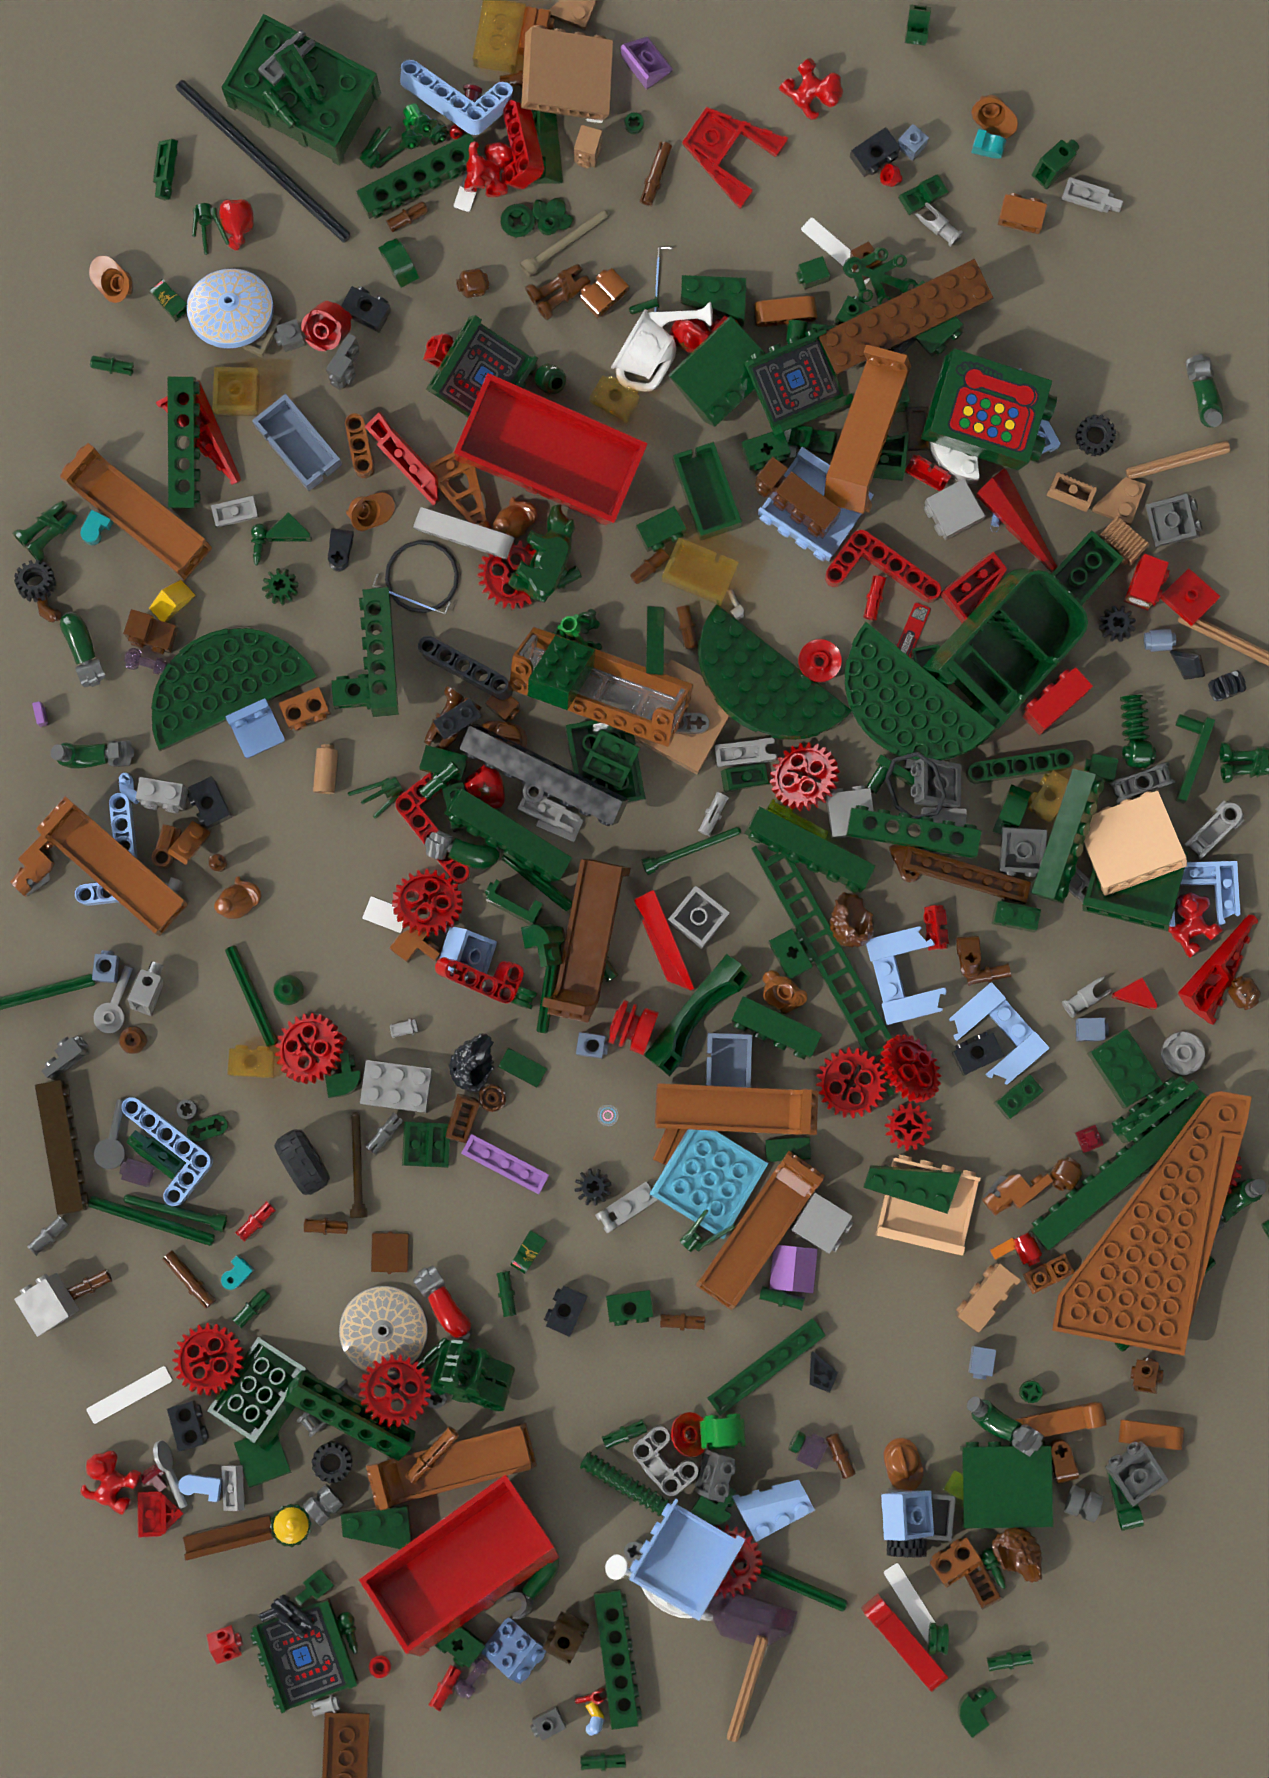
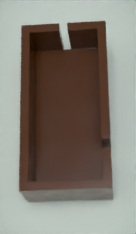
(797, 498)

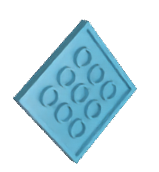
(709, 1175)

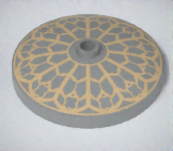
(382, 1308)

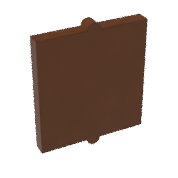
(389, 1252)

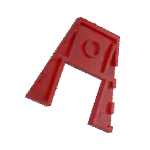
(714, 136)

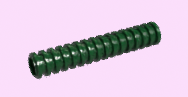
(624, 1483)

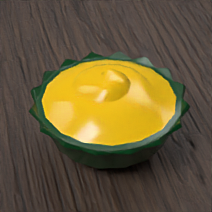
(290, 1525)

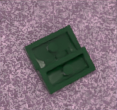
(611, 758)
(425, 1145)
(262, 1465)

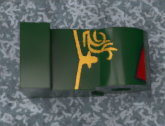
(169, 300)
(528, 1251)

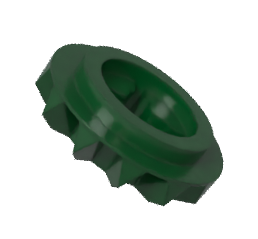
(517, 211)

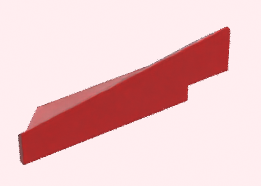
(404, 457)
(663, 940)

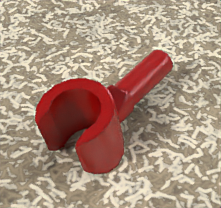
(593, 1697)

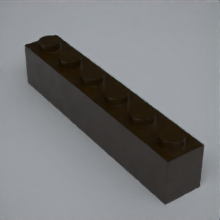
(61, 1147)

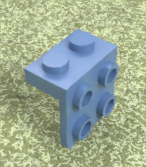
(513, 1651)

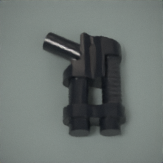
(283, 1609)

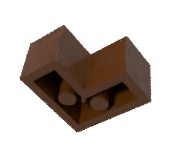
(145, 630)

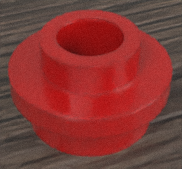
(374, 1671)

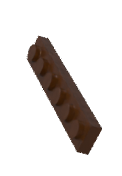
(966, 875)

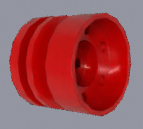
(633, 1027)

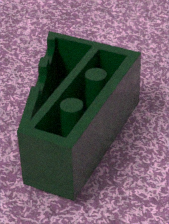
(724, 293)
(893, 458)
(381, 1527)

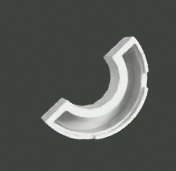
(956, 462)

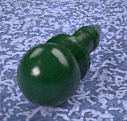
(258, 533)
(989, 1559)
(346, 1623)

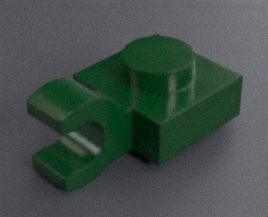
(315, 1585)

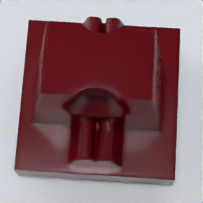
(1089, 1138)
(153, 1475)

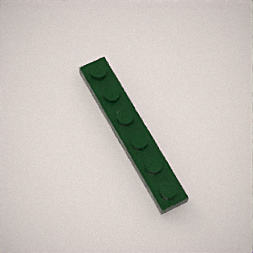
(766, 1366)

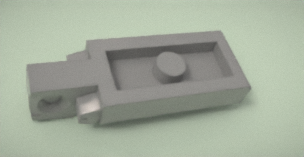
(1091, 196)

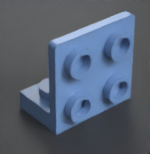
(255, 728)

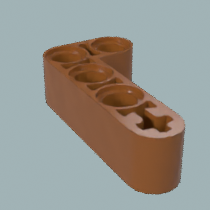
(1067, 1419)

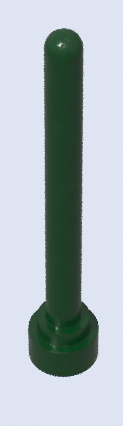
(653, 863)
(217, 1221)

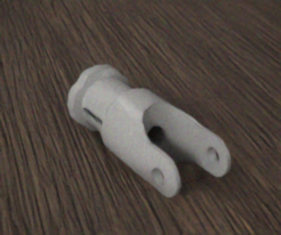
(941, 226)
(1084, 998)

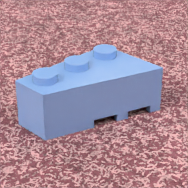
(773, 1508)

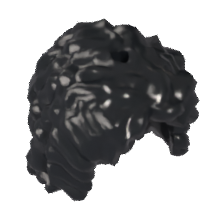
(472, 1063)

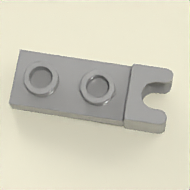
(744, 753)

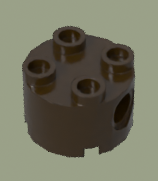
(573, 1630)

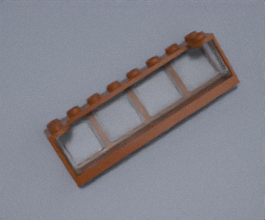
(614, 692)

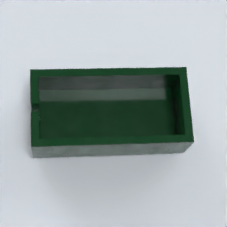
(707, 491)

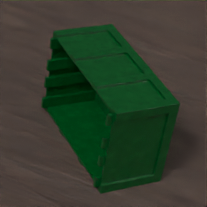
(327, 124)

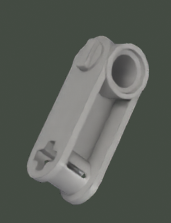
(1215, 829)

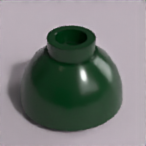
(288, 990)

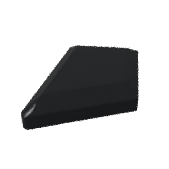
(1189, 664)
(821, 1373)

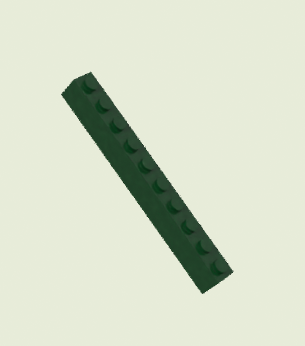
(1114, 1175)

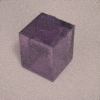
(137, 1172)
(812, 1451)

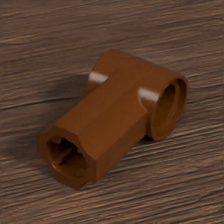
(166, 839)

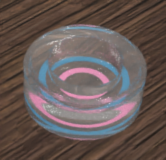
(607, 1115)

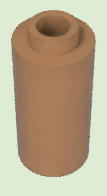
(325, 769)

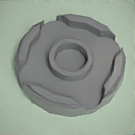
(1183, 1053)

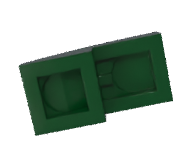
(926, 192)
(812, 439)

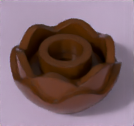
(139, 1040)
(499, 1098)

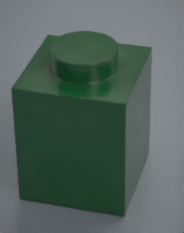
(812, 273)
(1102, 766)

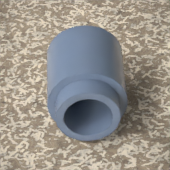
(1159, 640)

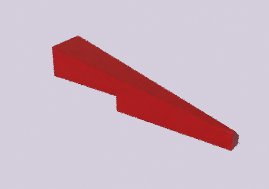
(211, 439)
(1005, 502)
(1206, 987)

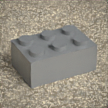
(396, 1086)

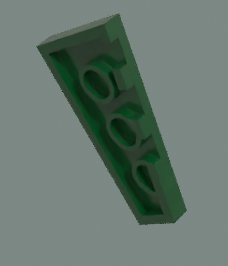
(921, 1187)

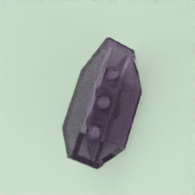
(747, 1617)

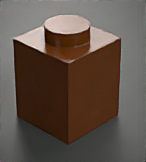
(505, 709)

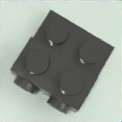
(341, 367)
(1174, 520)
(926, 788)
(1022, 850)
(69, 1052)
(1136, 1472)
(715, 1475)

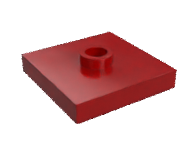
(1190, 597)

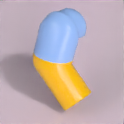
(597, 1719)

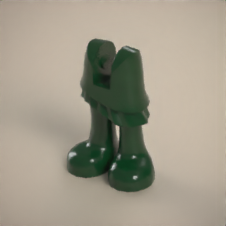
(50, 520)
(1258, 768)

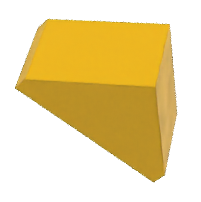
(171, 600)

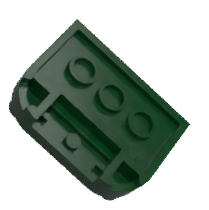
(1153, 1109)

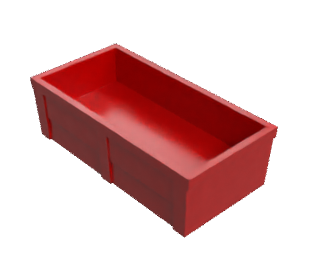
(549, 450)
(458, 1567)

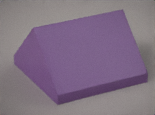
(645, 61)
(793, 1269)

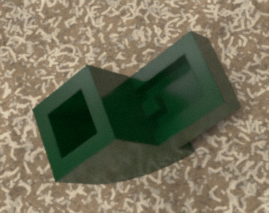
(917, 25)
(398, 262)
(1012, 808)
(546, 939)
(346, 1082)
(714, 1512)
(969, 1710)

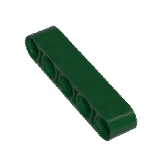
(1029, 760)

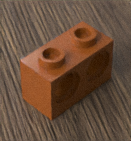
(302, 702)
(959, 1567)

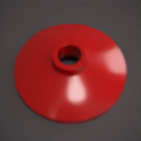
(827, 652)
(690, 1424)

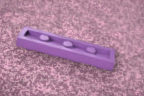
(505, 1164)

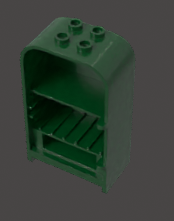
(1010, 643)

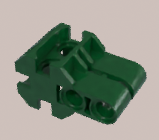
(480, 1376)

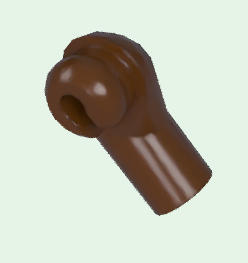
(47, 612)

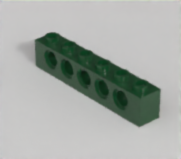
(406, 175)
(175, 388)
(386, 703)
(969, 833)
(348, 1415)
(619, 1717)

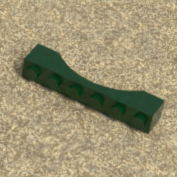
(723, 981)

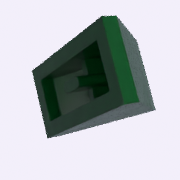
(288, 530)

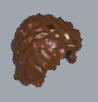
(851, 921)
(1019, 1553)

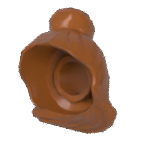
(515, 518)
(237, 899)
(782, 992)

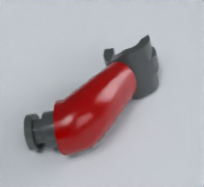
(444, 1307)

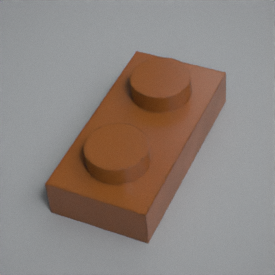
(189, 842)

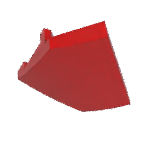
(155, 1514)

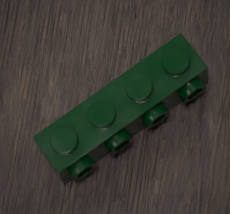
(776, 1027)

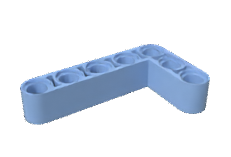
(451, 103)
(120, 836)
(172, 1144)

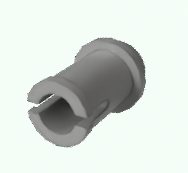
(404, 1028)
(331, 1704)

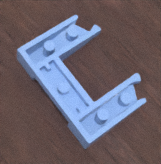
(1225, 881)
(895, 1003)
(993, 1003)

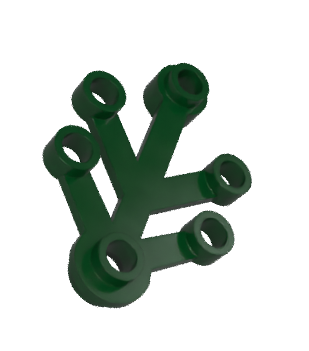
(877, 274)

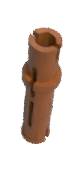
(425, 1461)

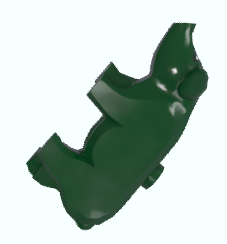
(549, 560)

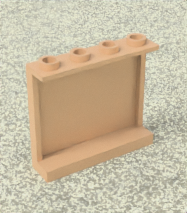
(1133, 843)
(926, 1226)

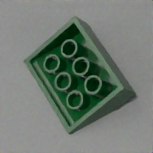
(716, 373)
(580, 742)
(256, 1400)

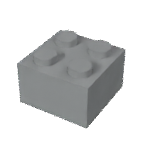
(698, 917)

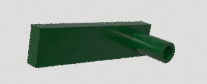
(1204, 730)
(880, 775)

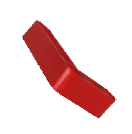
(883, 564)
(424, 831)
(904, 1642)

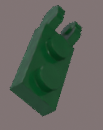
(297, 73)

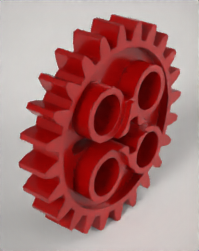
(494, 584)
(796, 794)
(438, 917)
(294, 1062)
(910, 1068)
(834, 1072)
(212, 1379)
(382, 1405)
(747, 1555)

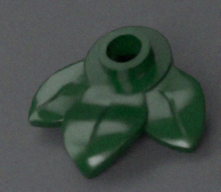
(553, 213)

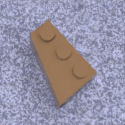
(986, 1296)

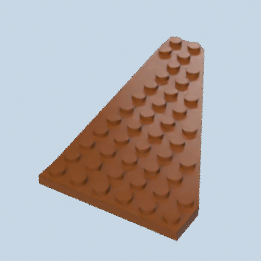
(1152, 1259)

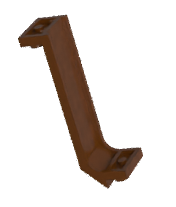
(587, 940)

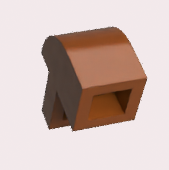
(408, 944)

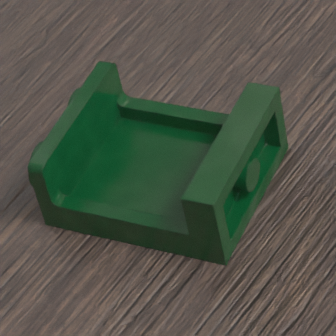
(529, 917)

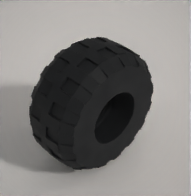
(302, 1162)

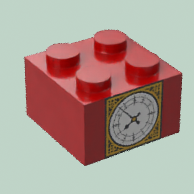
(1146, 582)

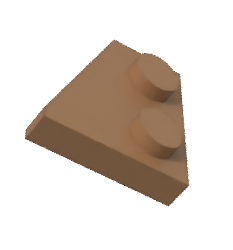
(573, 12)
(1121, 501)

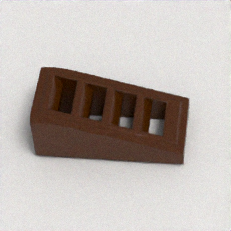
(460, 1098)
(989, 1601)

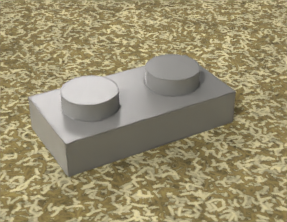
(234, 511)
(233, 1488)

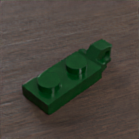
(164, 168)
(156, 1154)

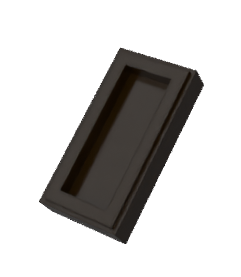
(915, 424)

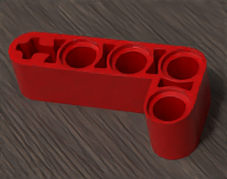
(524, 145)
(475, 979)

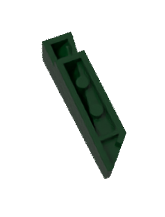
(548, 139)

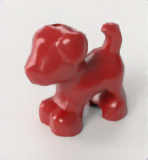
(827, 90)
(486, 171)
(1192, 908)
(102, 1468)

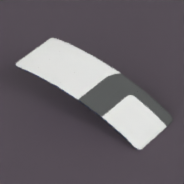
(464, 199)

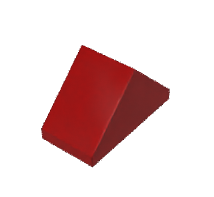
(1137, 994)

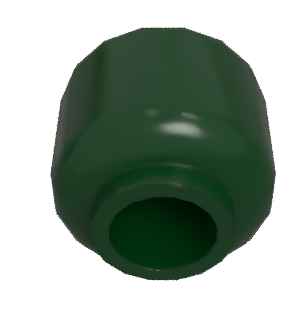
(550, 378)
(1139, 753)

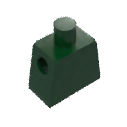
(1055, 162)

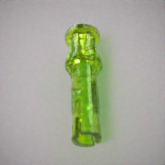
(788, 814)

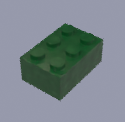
(1087, 567)
(561, 672)
(1125, 1068)

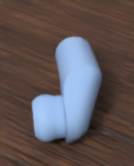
(126, 787)

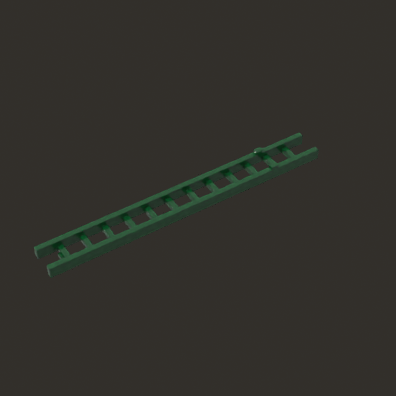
(817, 960)

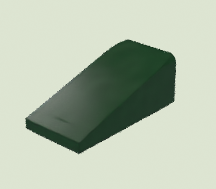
(744, 777)
(522, 1067)
(778, 1148)

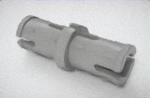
(720, 801)

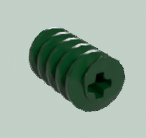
(1134, 717)

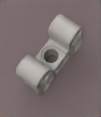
(657, 1466)

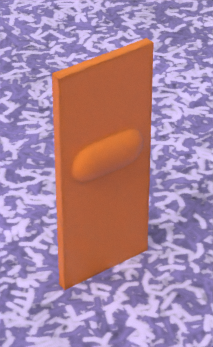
(1003, 1248)

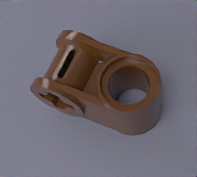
(898, 855)
(969, 955)
(1064, 1464)

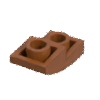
(1048, 1273)

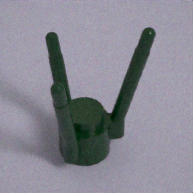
(370, 155)
(204, 215)
(390, 788)
(692, 1238)

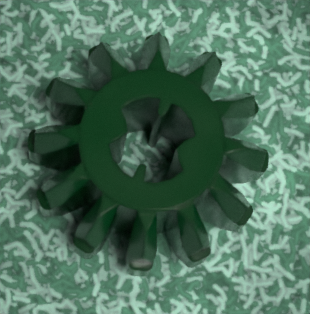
(277, 579)

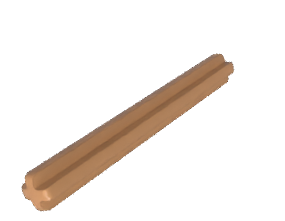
(1178, 460)
(1229, 639)
(747, 1688)

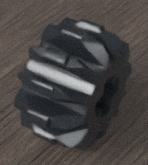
(1117, 631)
(1227, 686)
(590, 1180)

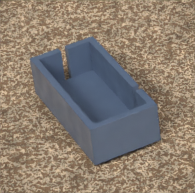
(297, 442)
(729, 1060)

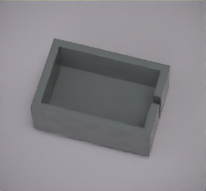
(942, 1512)

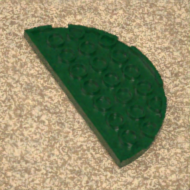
(220, 677)
(761, 685)
(905, 705)

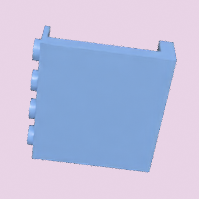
(814, 473)
(685, 1560)

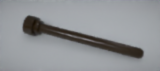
(358, 1208)

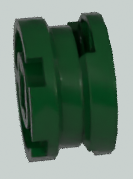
(938, 1638)

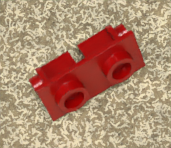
(934, 477)
(935, 917)

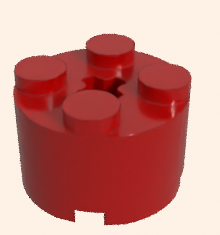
(326, 326)

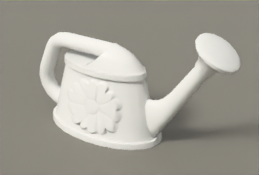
(652, 345)
(617, 1567)

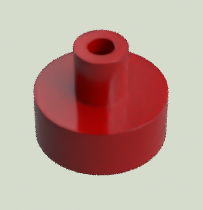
(890, 175)

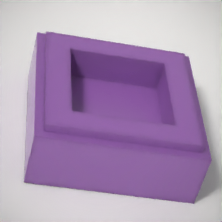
(40, 714)

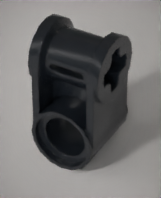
(340, 545)

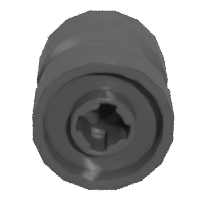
(1082, 1503)
(323, 1505)

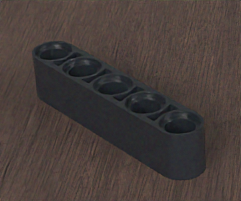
(459, 660)

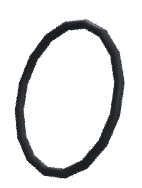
(455, 584)

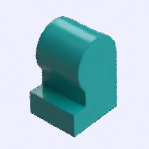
(988, 144)
(94, 526)
(235, 1277)

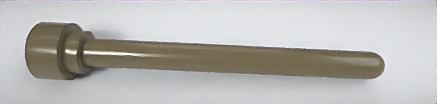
(531, 265)

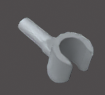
(738, 611)
(174, 884)

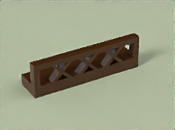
(227, 1537)

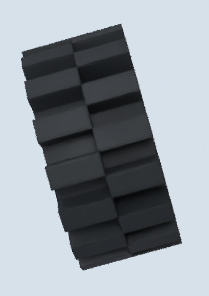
(1095, 422)
(39, 590)
(318, 1462)
(907, 1548)

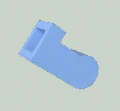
(201, 1484)

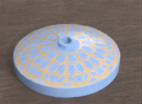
(230, 308)

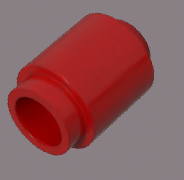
(1027, 1249)

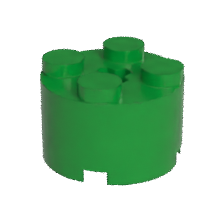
(722, 1432)

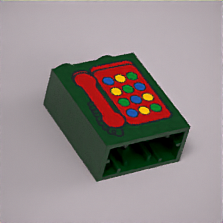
(989, 410)

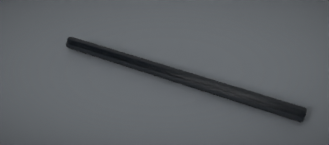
(263, 161)

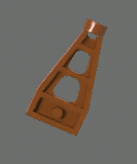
(448, 468)

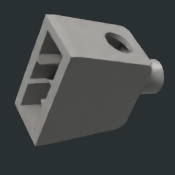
(143, 997)

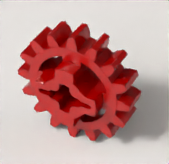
(907, 1137)

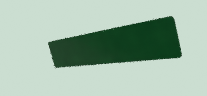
(655, 640)

